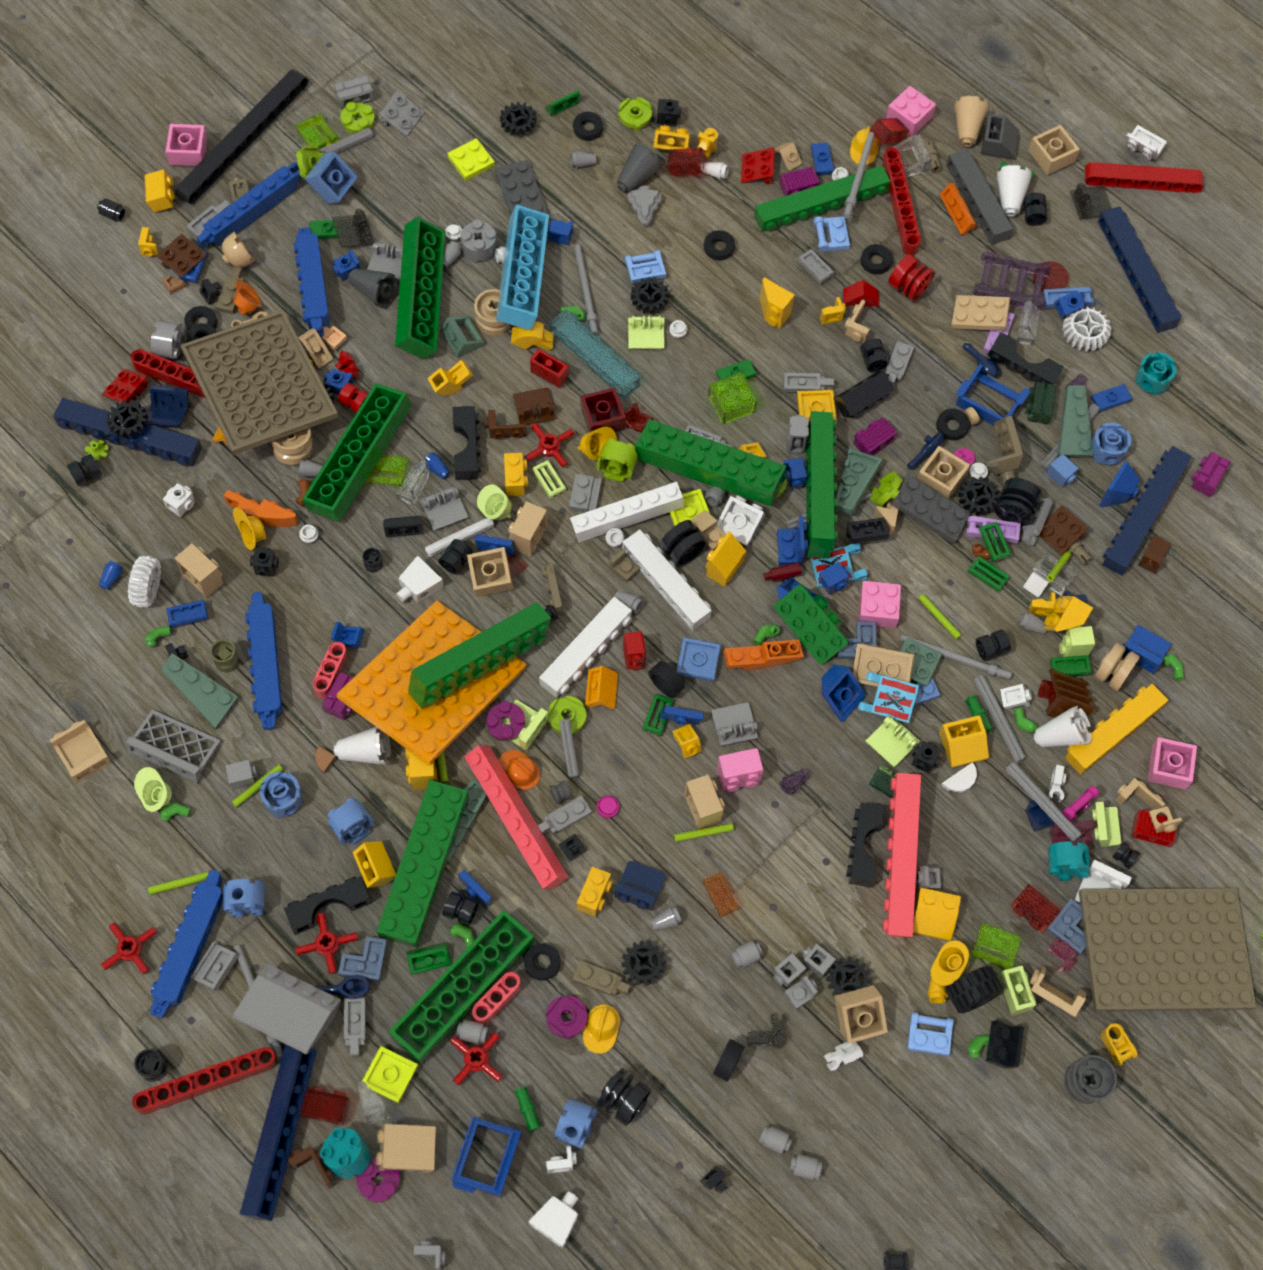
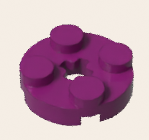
(506, 731)
(555, 1019)
(385, 1189)

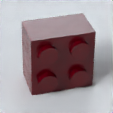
(603, 410)

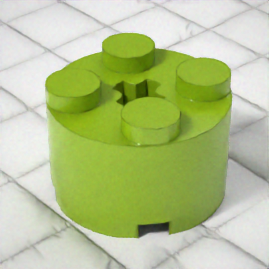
(617, 460)

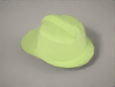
(494, 503)
(152, 789)

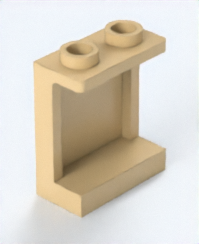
(80, 751)
(1055, 996)
(406, 1148)

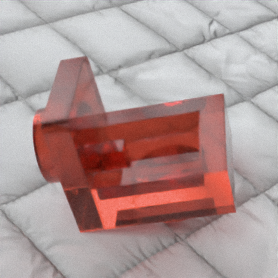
(635, 419)
(1047, 691)

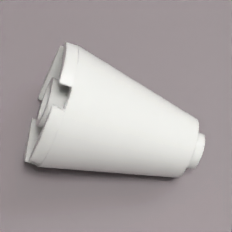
(1013, 187)
(1065, 730)
(366, 747)

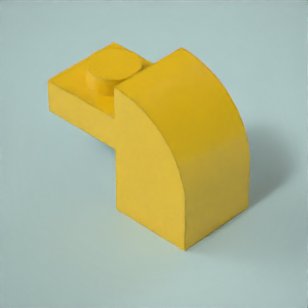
(536, 336)
(450, 381)

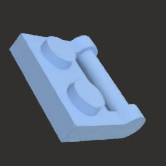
(837, 233)
(650, 269)
(930, 1041)

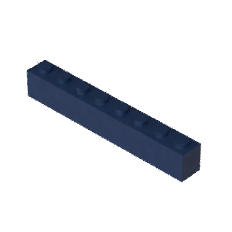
(1139, 269)
(153, 440)
(1146, 511)
(277, 1134)

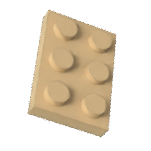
(981, 312)
(883, 662)

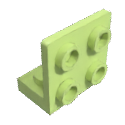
(533, 725)

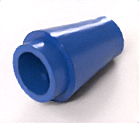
(437, 466)
(110, 574)

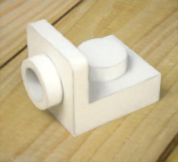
(1016, 696)
(558, 1164)

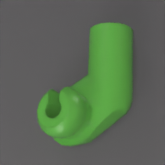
(575, 310)
(766, 632)
(151, 637)
(1177, 666)
(1024, 723)
(172, 809)
(464, 932)
(977, 1044)

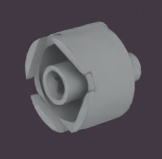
(478, 241)
(168, 339)

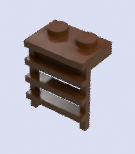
(1069, 693)

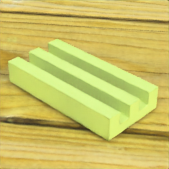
(556, 491)

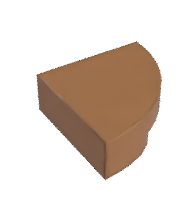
(173, 284)
(324, 759)

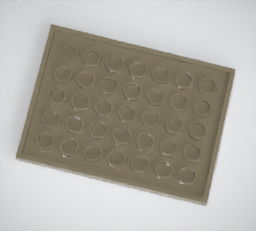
(258, 382)
(1166, 949)

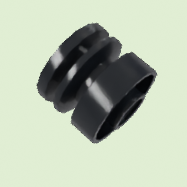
(1018, 501)
(626, 1098)

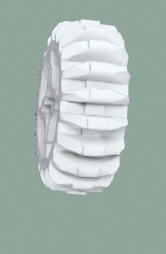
(1089, 324)
(144, 581)

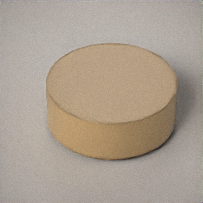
(972, 416)

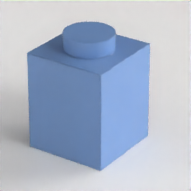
(1062, 471)

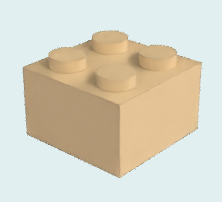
(1053, 149)
(943, 472)
(528, 528)
(199, 570)
(490, 572)
(704, 802)
(861, 1014)

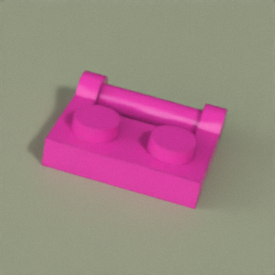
(1082, 802)

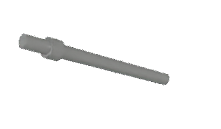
(851, 200)
(591, 317)
(991, 669)
(250, 979)

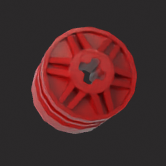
(911, 277)

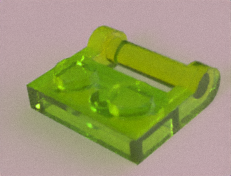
(312, 135)
(390, 466)
(998, 941)

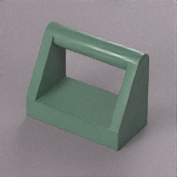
(457, 339)

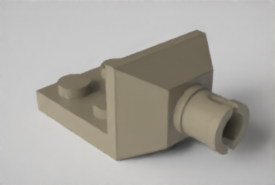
(1009, 447)

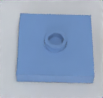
(698, 659)

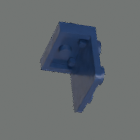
(168, 405)
(639, 885)

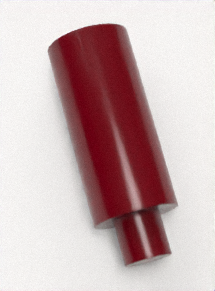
(783, 572)

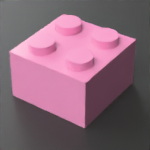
(912, 110)
(186, 144)
(879, 603)
(1172, 763)
(739, 770)

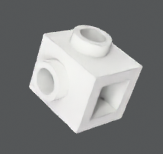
(179, 499)

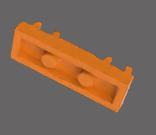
(958, 209)

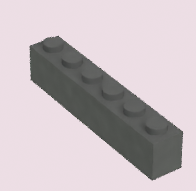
(979, 196)

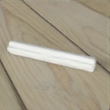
(462, 535)

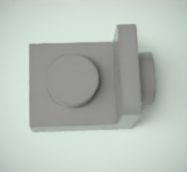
(801, 992)

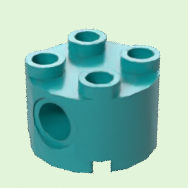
(1156, 372)
(1068, 860)
(346, 1153)

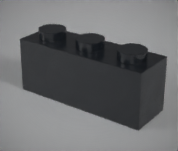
(864, 394)

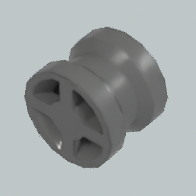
(560, 792)

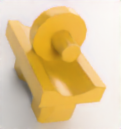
(707, 141)

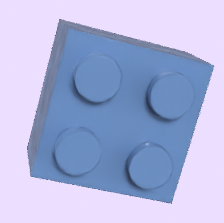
(331, 177)

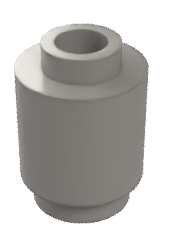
(746, 954)
(472, 1031)
(775, 1139)
(805, 1167)

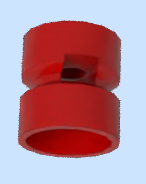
(352, 397)

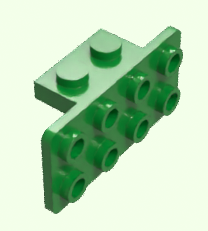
(812, 622)

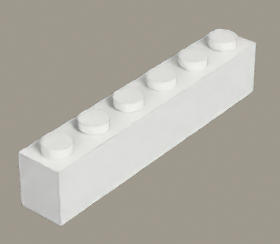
(627, 512)
(667, 580)
(585, 648)

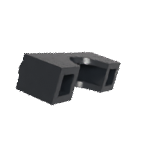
(1005, 352)
(465, 463)
(862, 867)
(303, 913)

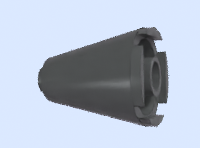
(638, 168)
(375, 285)

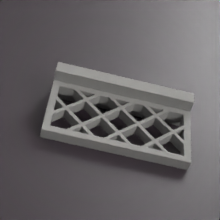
(161, 756)

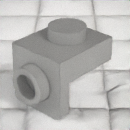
(928, 878)
(426, 1249)

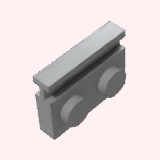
(585, 493)
(214, 966)

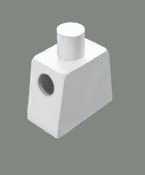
(418, 581)
(556, 1219)

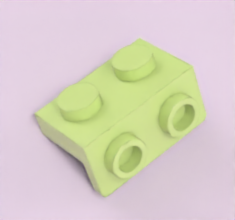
(1108, 825)

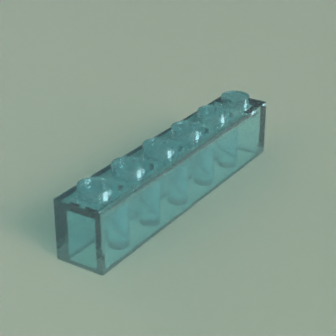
(595, 353)

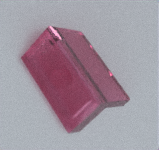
(1084, 827)

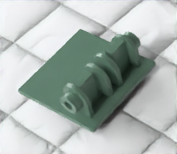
(924, 661)

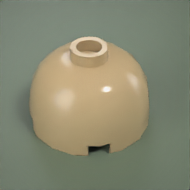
(236, 251)

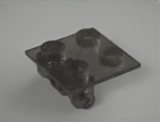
(1090, 201)
(353, 229)

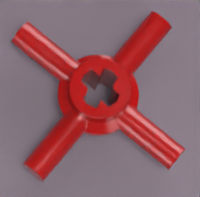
(549, 445)
(319, 943)
(133, 954)
(476, 1066)

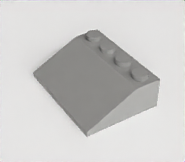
(287, 1008)

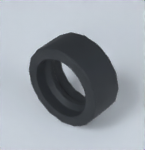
(666, 679)
(728, 1060)

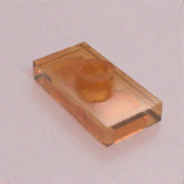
(720, 894)

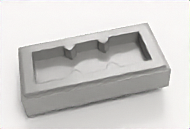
(815, 266)

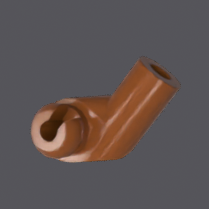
(304, 485)
(978, 550)

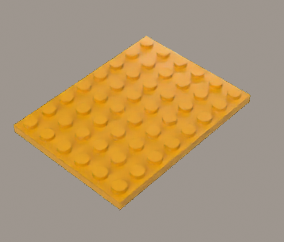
(382, 686)

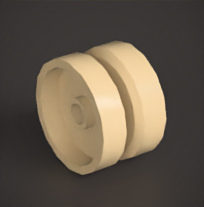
(486, 312)
(293, 447)
(1116, 666)

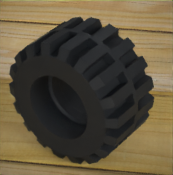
(974, 989)

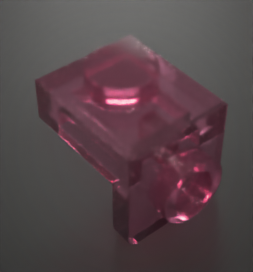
(1064, 952)

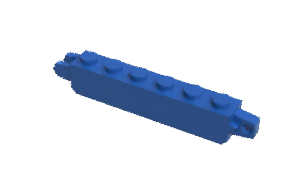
(251, 205)
(312, 280)
(265, 661)
(188, 945)

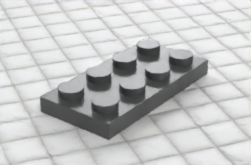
(519, 186)
(930, 508)

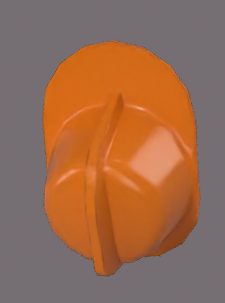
(246, 298)
(520, 769)

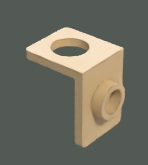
(789, 155)
(1168, 826)

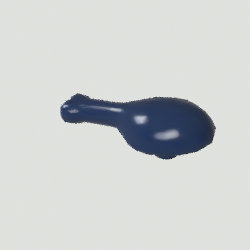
(988, 365)
(930, 446)
(351, 987)

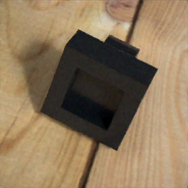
(209, 290)
(179, 651)
(572, 847)
(713, 1180)

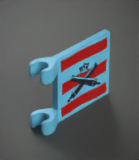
(839, 555)
(892, 699)

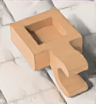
(333, 337)

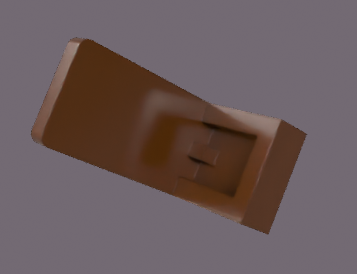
(502, 431)
(1154, 554)
(302, 1157)

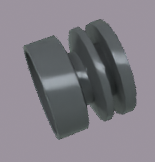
(1101, 1075)

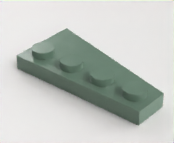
(1075, 432)
(856, 478)
(205, 694)
(476, 799)

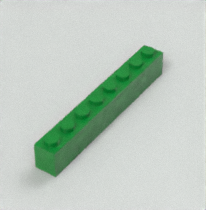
(819, 199)

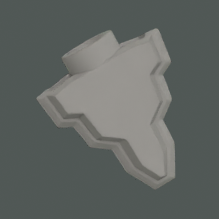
(644, 202)

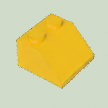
(775, 303)
(935, 914)

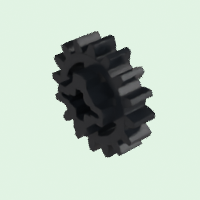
(518, 119)
(641, 297)
(127, 418)
(987, 499)
(649, 969)
(844, 973)

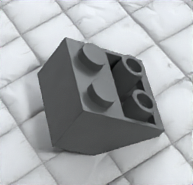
(999, 137)

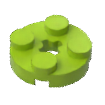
(357, 110)
(632, 121)
(305, 157)
(887, 489)
(565, 705)

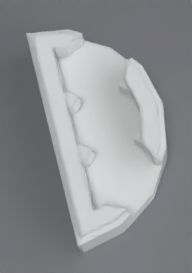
(962, 780)

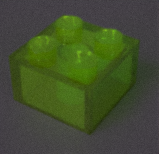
(732, 398)

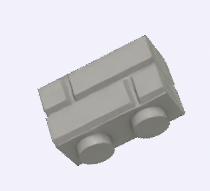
(354, 91)
(797, 435)

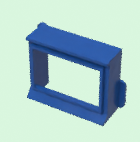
(984, 413)
(470, 1185)

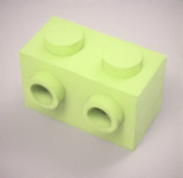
(1077, 642)
(1017, 990)

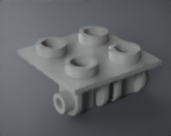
(401, 113)
(386, 259)
(444, 508)
(734, 724)

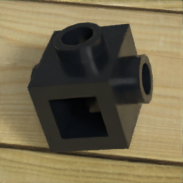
(668, 111)
(264, 562)
(926, 756)

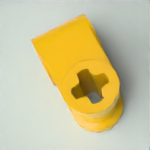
(1118, 1045)

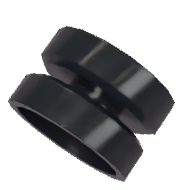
(683, 543)

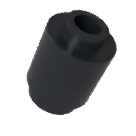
(111, 209)

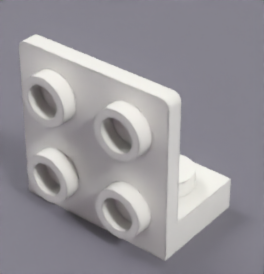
(1103, 877)

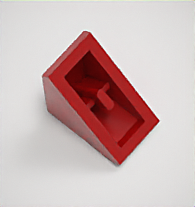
(861, 291)

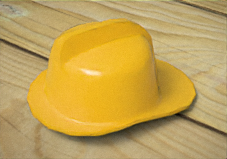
(858, 145)
(592, 442)
(250, 527)
(950, 963)
(601, 1029)

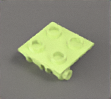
(646, 332)
(892, 741)

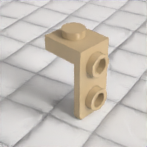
(854, 330)
(1141, 791)

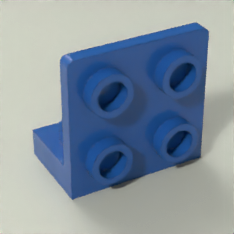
(792, 544)
(1148, 646)

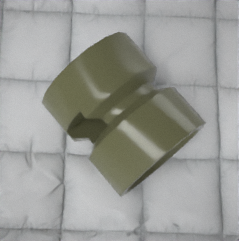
(224, 655)

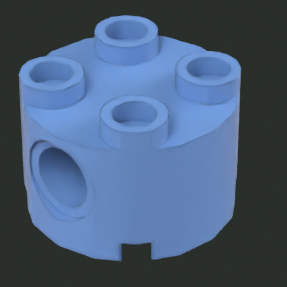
(1110, 444)
(281, 794)
(350, 822)
(243, 897)
(575, 1123)

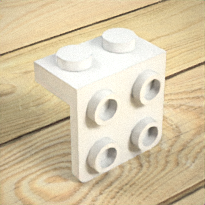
(1145, 142)

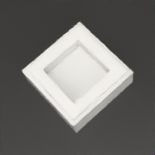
(1036, 584)

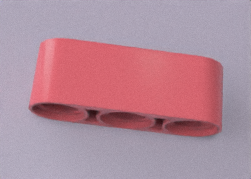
(330, 661)
(501, 989)

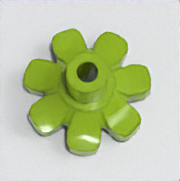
(97, 450)

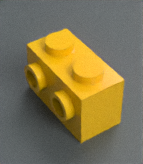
(671, 139)
(159, 190)
(514, 474)
(374, 864)
(593, 891)

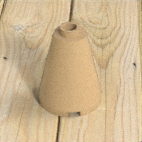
(970, 118)

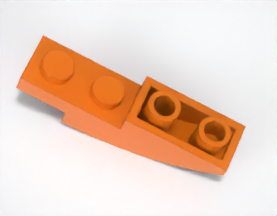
(268, 512)
(763, 656)

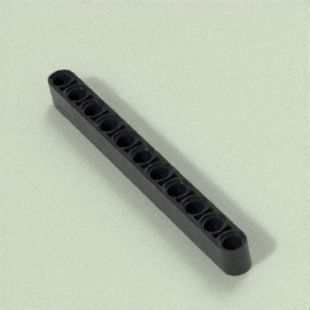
(241, 136)

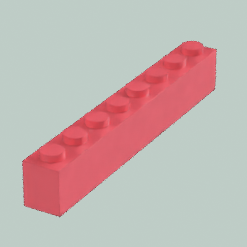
(516, 817)
(902, 855)

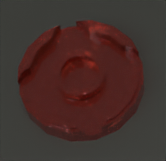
(1057, 279)

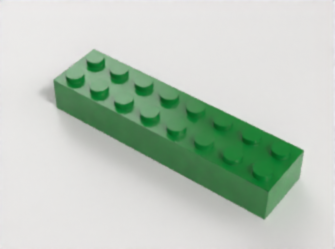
(420, 288)
(357, 452)
(710, 462)
(821, 485)
(479, 655)
(423, 864)
(461, 987)

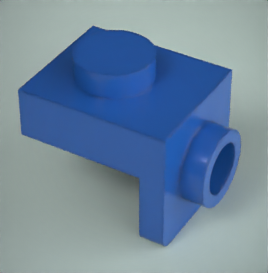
(347, 635)

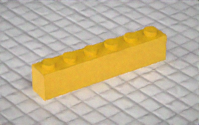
(1116, 728)

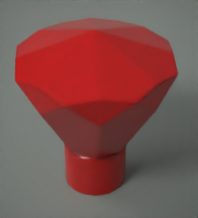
(344, 359)
(352, 368)

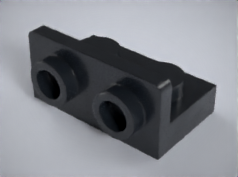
(403, 526)
(867, 530)
(1004, 1045)

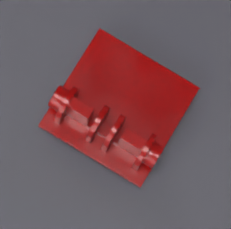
(758, 165)
(126, 386)

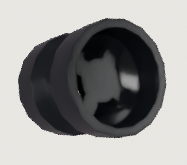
(372, 560)
(1121, 853)

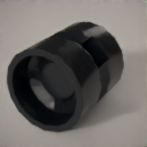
(1035, 209)
(874, 355)
(78, 473)
(455, 556)
(996, 643)
(460, 908)
(150, 1065)

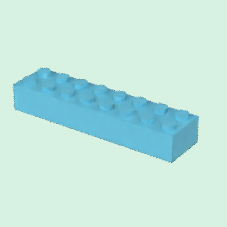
(522, 267)

